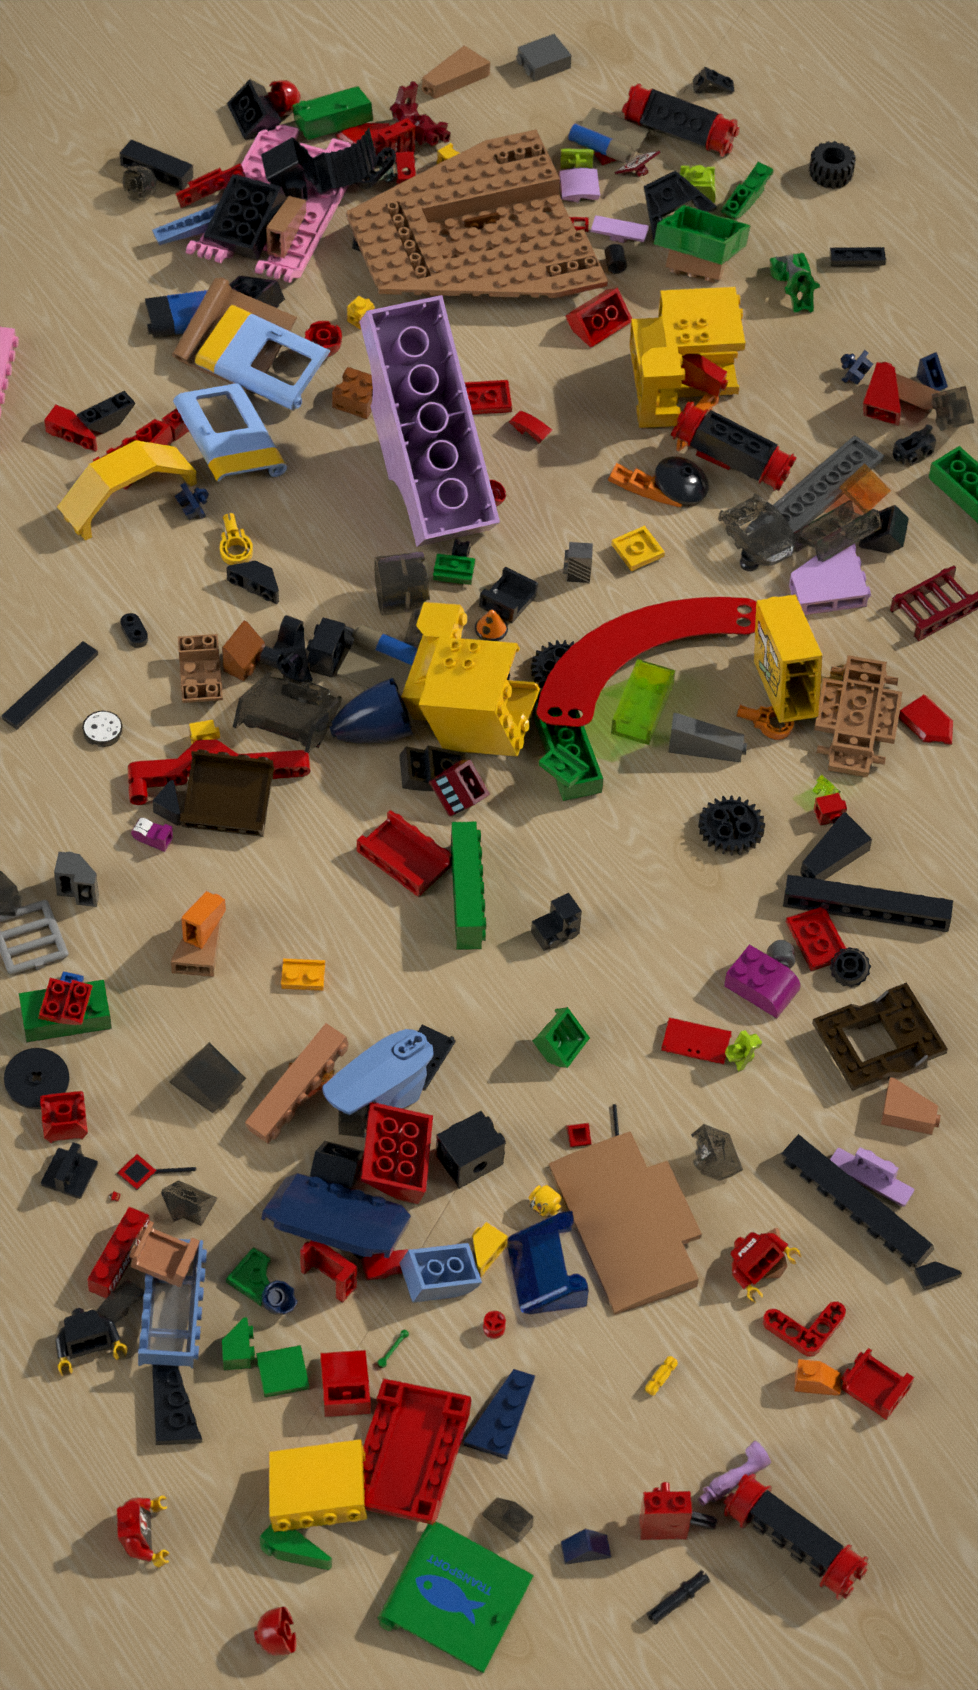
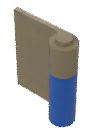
(608, 135)
(377, 658)

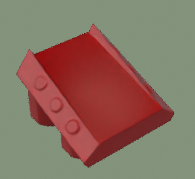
(63, 1116)

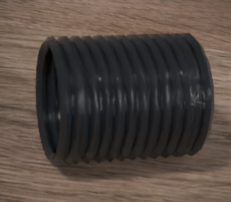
(615, 258)

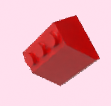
(599, 317)

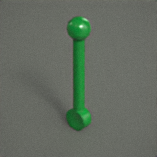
(382, 1362)

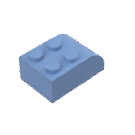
(440, 1272)

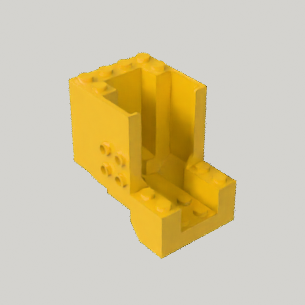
(687, 323)
(465, 686)

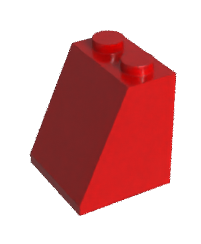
(882, 395)

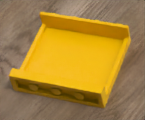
(316, 1485)

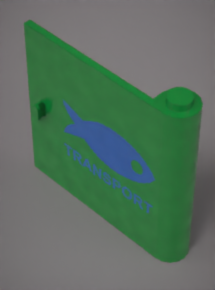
(454, 1595)

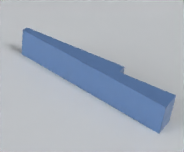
(185, 227)

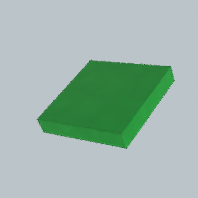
(282, 1371)

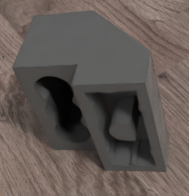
(76, 879)

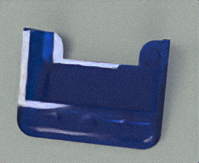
(541, 1269)

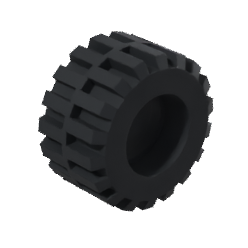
(832, 164)

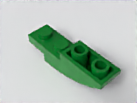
(749, 192)

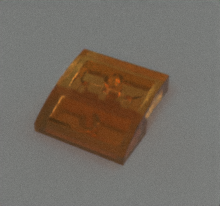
(864, 488)

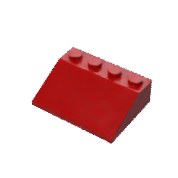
(397, 1151)

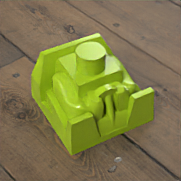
(701, 178)

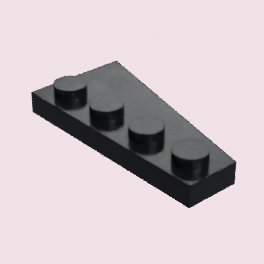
(172, 1409)

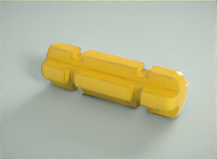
(661, 1375)

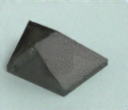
(187, 1202)

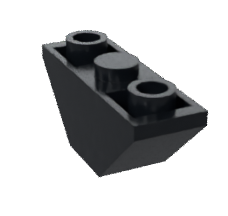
(107, 413)
(255, 579)

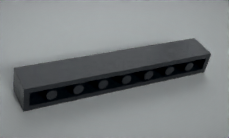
(868, 903)
(857, 1201)

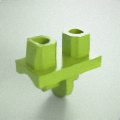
(576, 158)
(743, 1049)

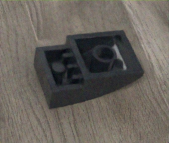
(422, 765)

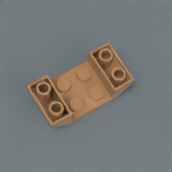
(200, 668)

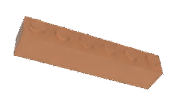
(297, 1083)

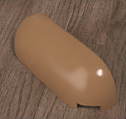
(915, 393)

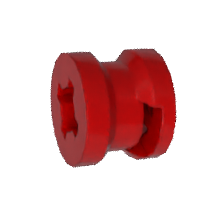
(497, 1319)

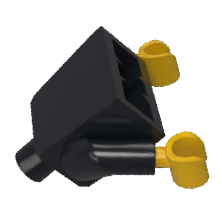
(86, 1334)

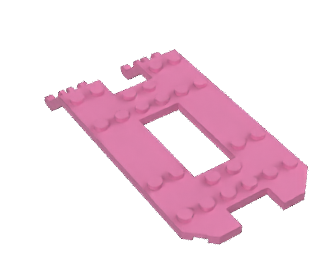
(318, 210)

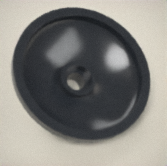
(681, 480)

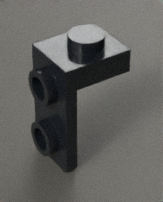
(710, 76)

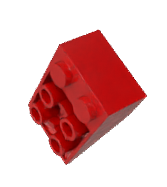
(345, 1383)

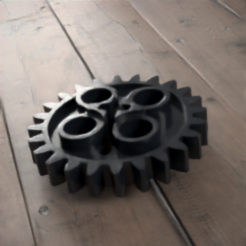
(546, 660)
(714, 828)

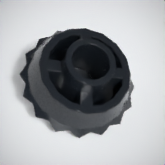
(850, 967)

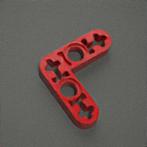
(811, 1334)

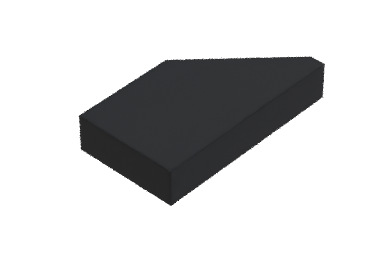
(935, 1274)

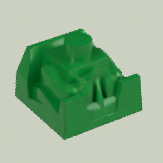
(561, 1038)

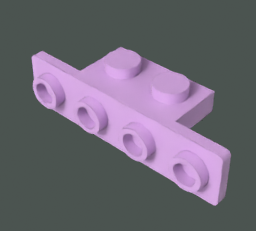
(874, 1174)

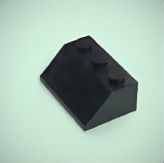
(253, 110)

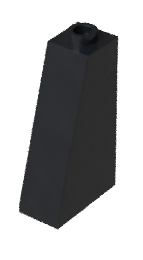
(836, 849)

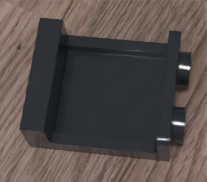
(509, 595)

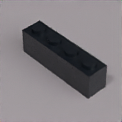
(164, 166)

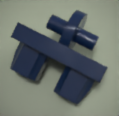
(849, 361)
(186, 496)

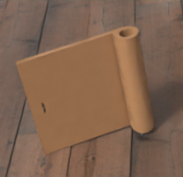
(209, 313)

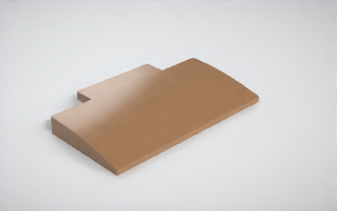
(629, 1221)

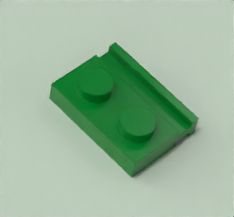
(454, 569)
(563, 765)

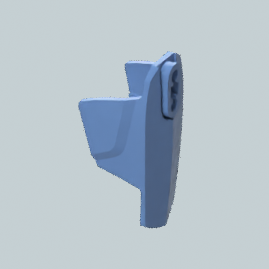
(383, 1074)

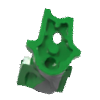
(797, 272)

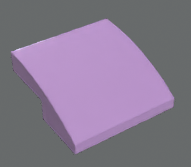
(579, 184)

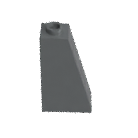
(705, 740)

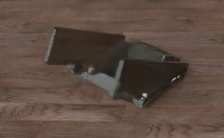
(288, 709)

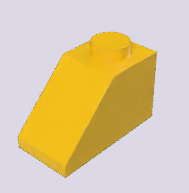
(487, 1246)

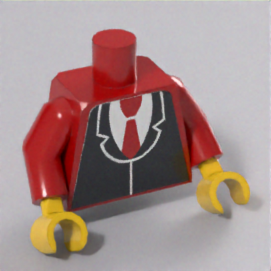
(135, 1529)

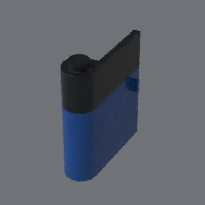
(172, 313)

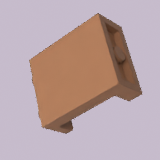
(163, 1255)

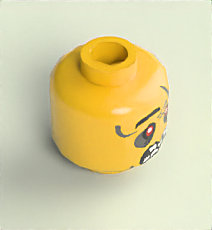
(545, 1201)

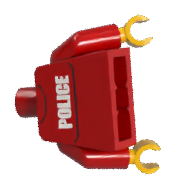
(756, 1256)

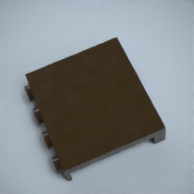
(228, 793)

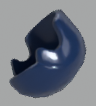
(279, 1298)

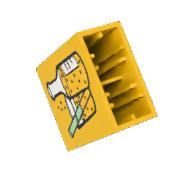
(787, 658)

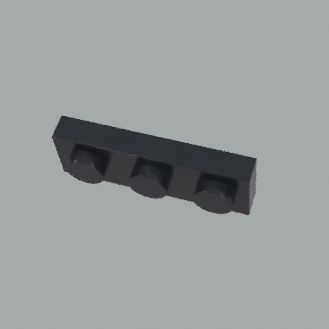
(857, 256)

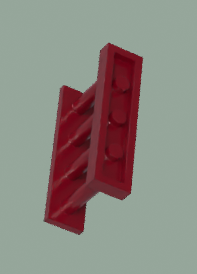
(938, 619)

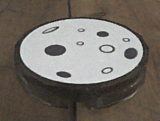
(102, 728)

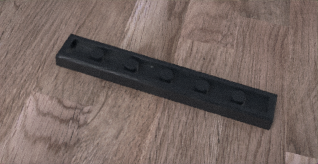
(49, 685)

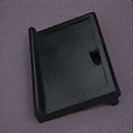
(441, 1047)

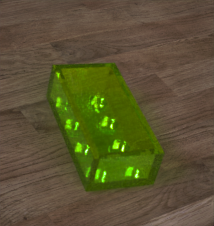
(643, 702)

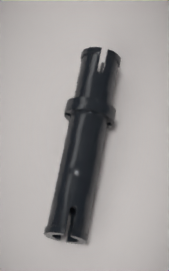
(685, 1591)

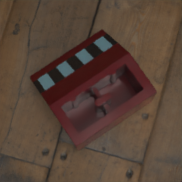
(459, 787)

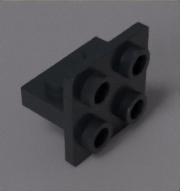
(69, 1171)

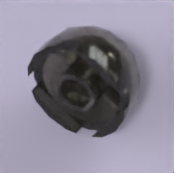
(139, 183)

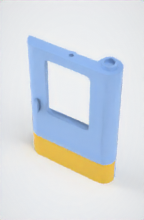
(237, 343)
(232, 450)

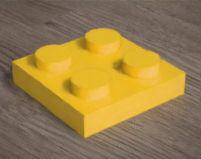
(638, 548)

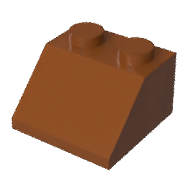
(242, 652)

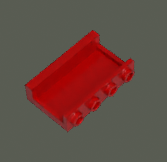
(405, 854)

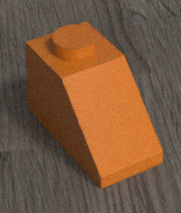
(817, 1378)

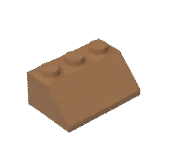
(694, 266)

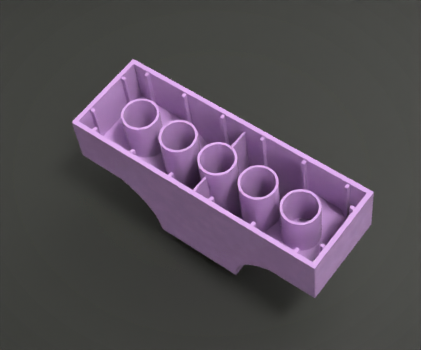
(427, 421)

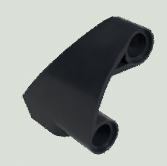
(289, 651)

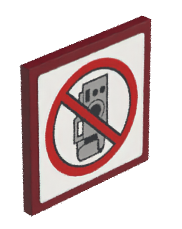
(637, 164)

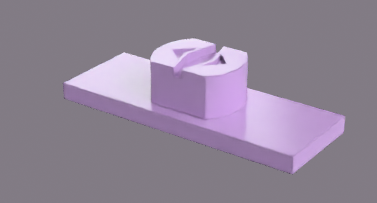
(619, 229)

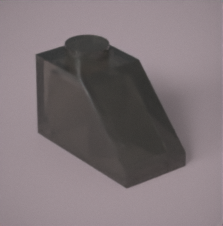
(9, 897)
(509, 1518)

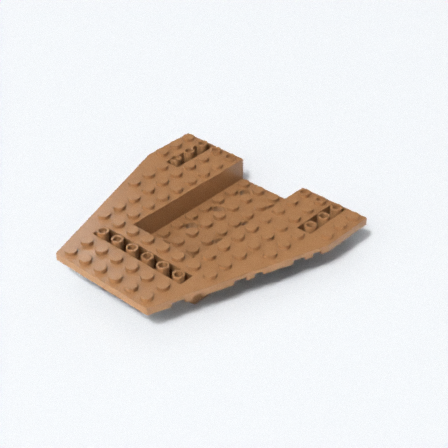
(503, 175)

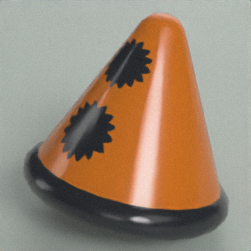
(491, 627)

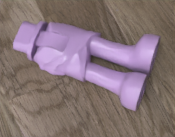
(722, 1485)

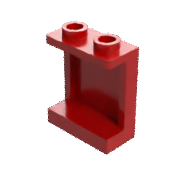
(332, 1265)
(875, 1384)

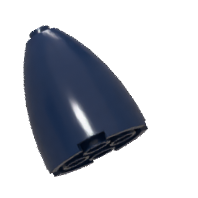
(373, 716)

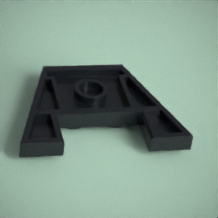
(670, 194)

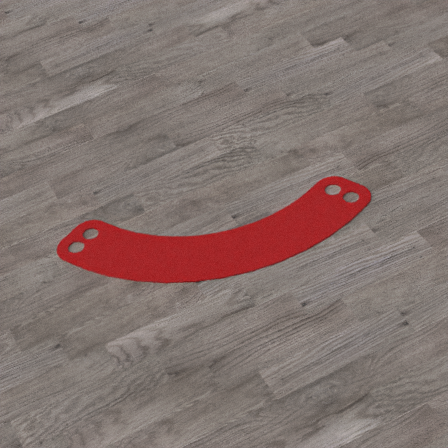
(600, 653)

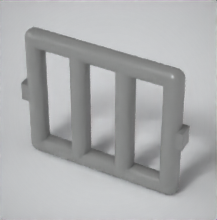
(56, 937)

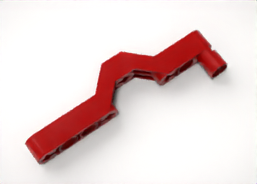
(159, 772)

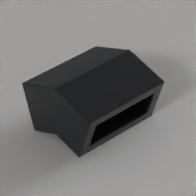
(297, 189)

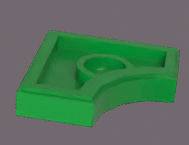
(251, 1275)

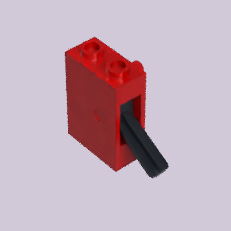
(669, 1515)

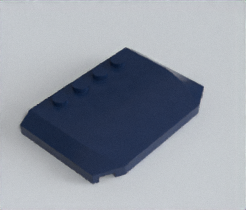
(337, 1216)

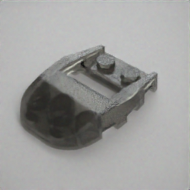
(765, 544)

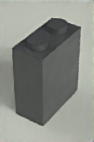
(544, 57)

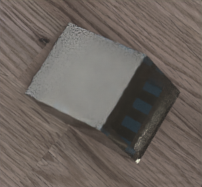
(209, 1079)

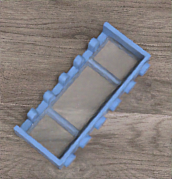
(172, 1317)

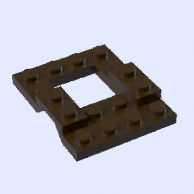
(905, 1024)

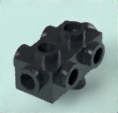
(914, 446)

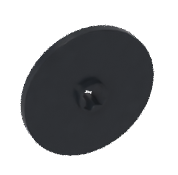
(30, 1063)

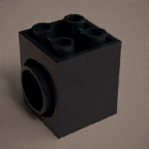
(470, 1149)

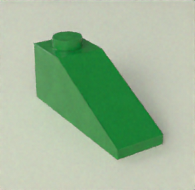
(293, 1548)

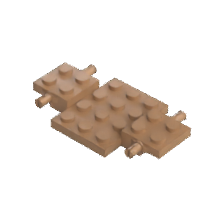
(858, 714)

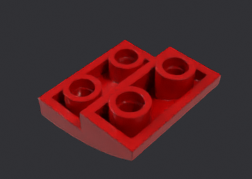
(65, 1002)

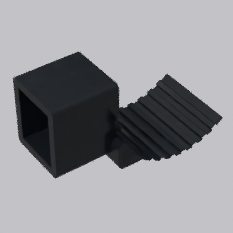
(320, 172)

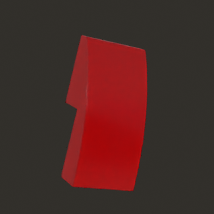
(533, 426)
(380, 1268)

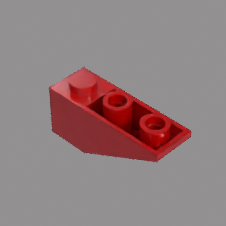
(66, 425)

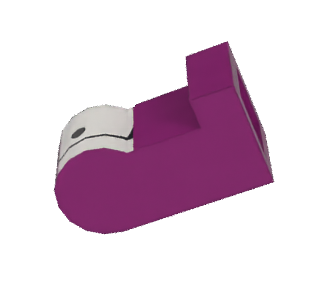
(152, 834)

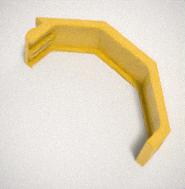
(115, 472)

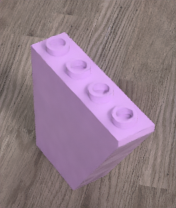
(830, 584)

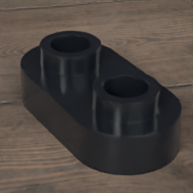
(132, 629)

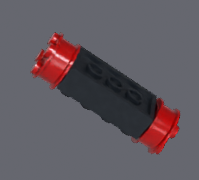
(680, 119)
(733, 445)
(798, 1535)

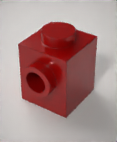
(176, 424)
(829, 808)

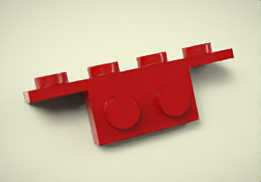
(207, 185)

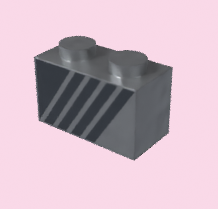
(578, 562)

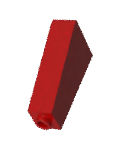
(703, 374)

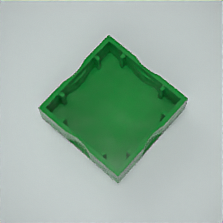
(702, 234)

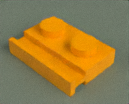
(303, 974)

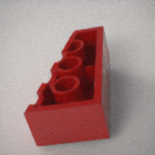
(153, 432)

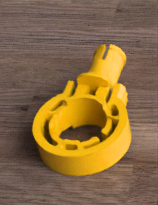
(234, 538)

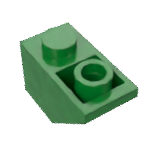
(236, 1347)

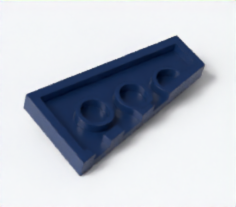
(501, 1419)

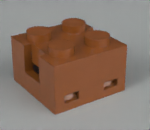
(354, 393)

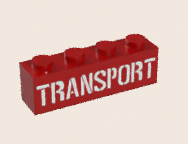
(116, 1254)

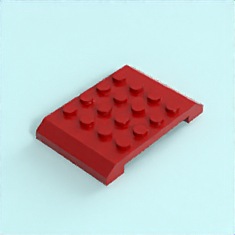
(412, 1449)

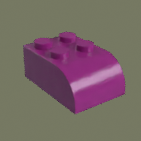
(762, 981)

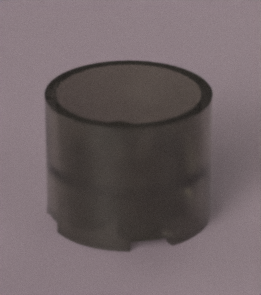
(401, 582)

